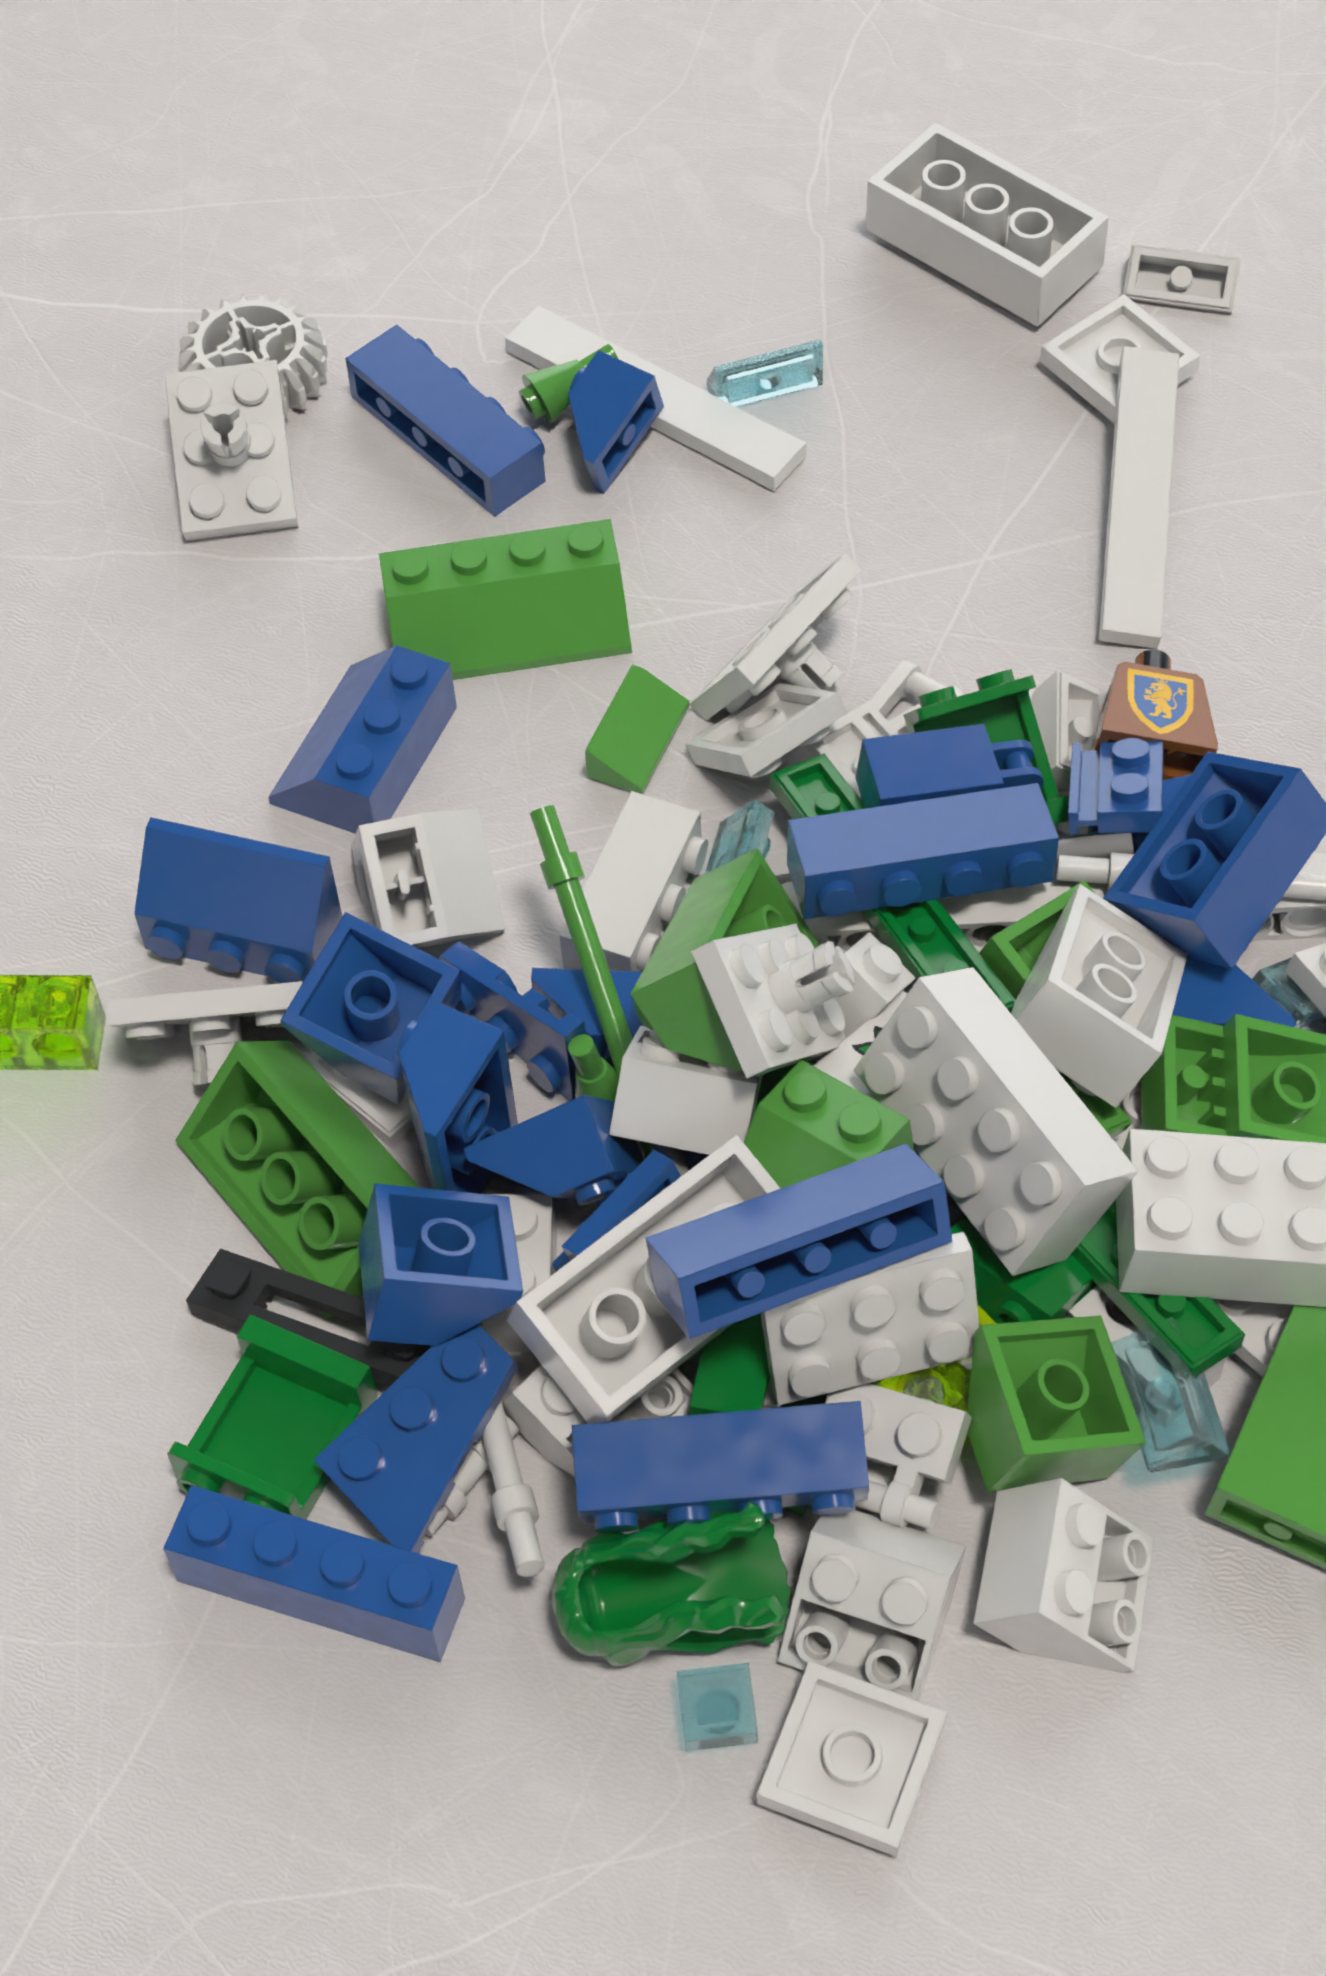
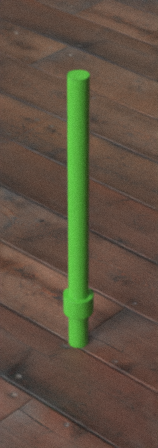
(563, 873)

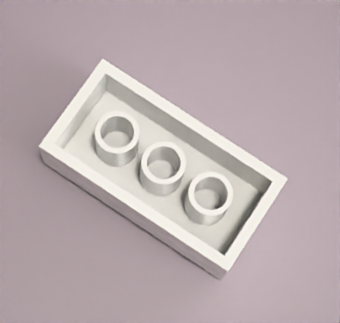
(986, 223)
(995, 1120)
(1223, 1218)
(600, 1315)

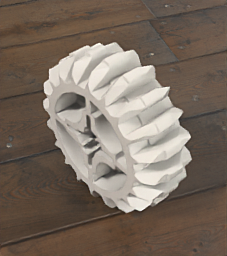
(258, 333)

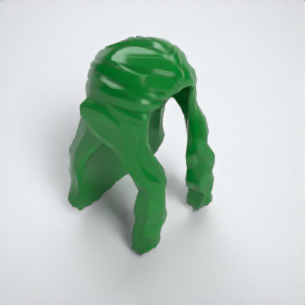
(674, 1588)

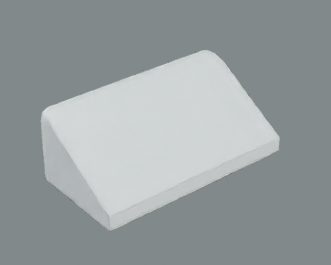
(1181, 278)
(1065, 715)

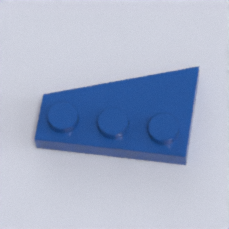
(526, 1020)
(415, 1436)

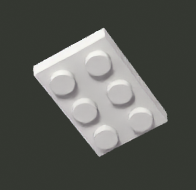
(875, 1325)

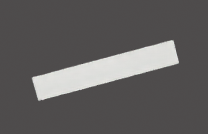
(688, 411)
(1139, 498)

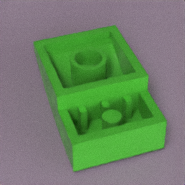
(1238, 1081)

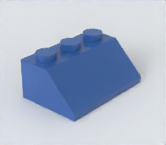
(369, 740)
(1222, 856)
(234, 901)
(455, 1092)

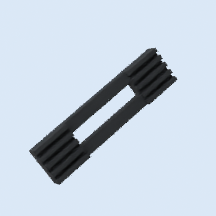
(239, 1286)

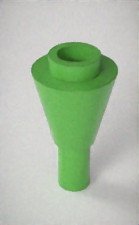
(548, 388)
(592, 1073)

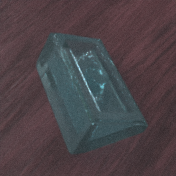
(768, 374)
(1170, 1404)

